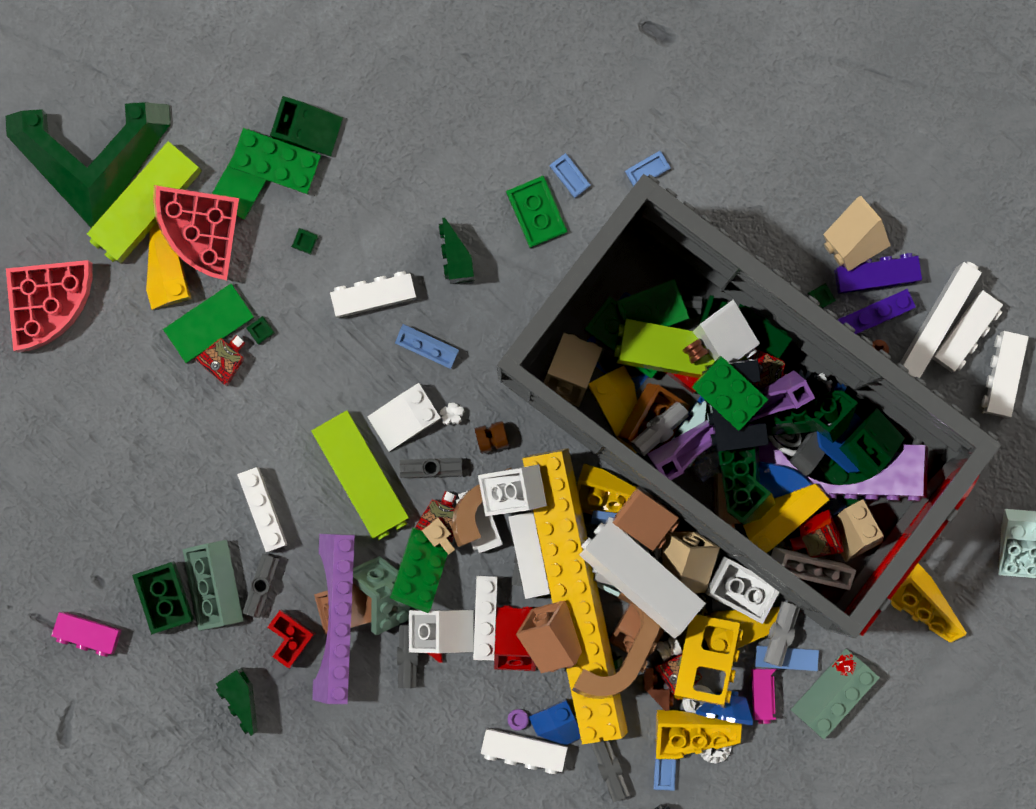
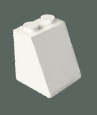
(727, 334)
(441, 631)

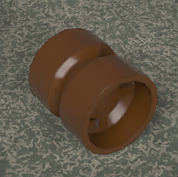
(496, 431)

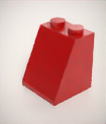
(508, 649)

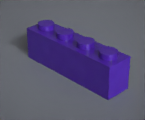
(879, 274)
(879, 311)

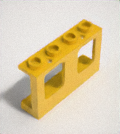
(695, 656)

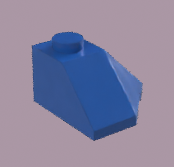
(735, 711)
(556, 723)

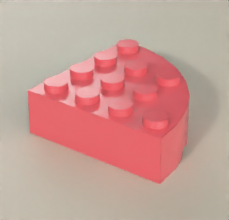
(197, 227)
(46, 301)

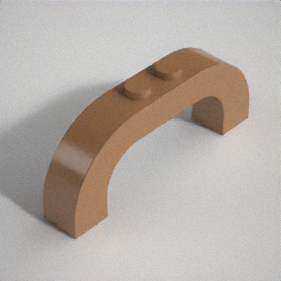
(463, 518)
(600, 687)

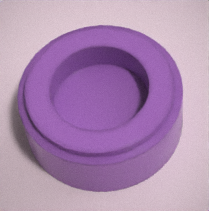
(517, 719)

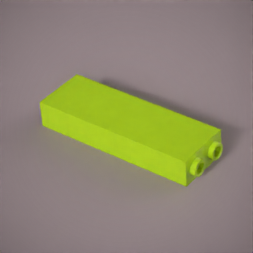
(133, 212)
(658, 348)
(360, 475)

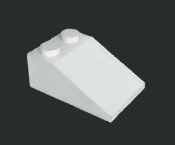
(404, 417)
(512, 490)
(741, 590)

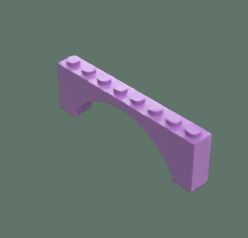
(675, 456)
(901, 479)
(333, 676)

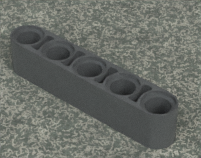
(807, 454)

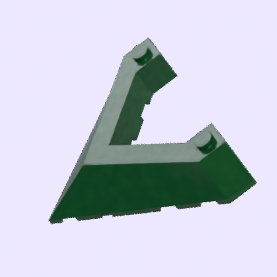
(99, 185)
(740, 468)

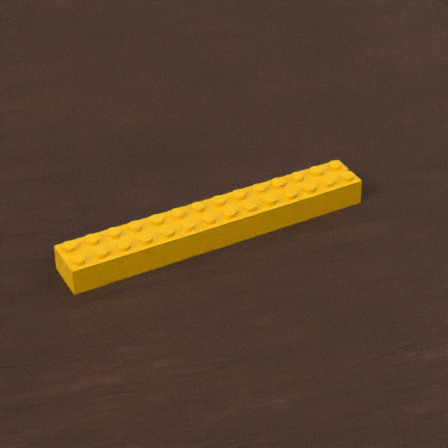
(571, 579)

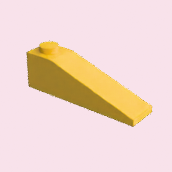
(165, 273)
(616, 399)
(602, 490)
(785, 516)
(926, 603)
(721, 639)
(687, 733)

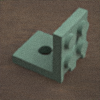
(384, 611)

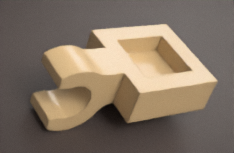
(438, 534)

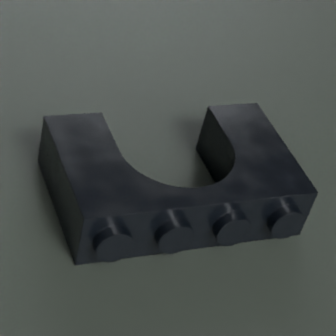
(724, 434)

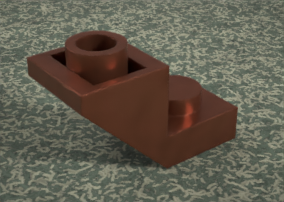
(661, 696)

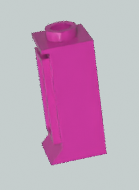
(763, 695)

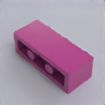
(86, 634)

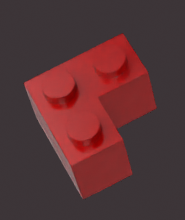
(295, 637)

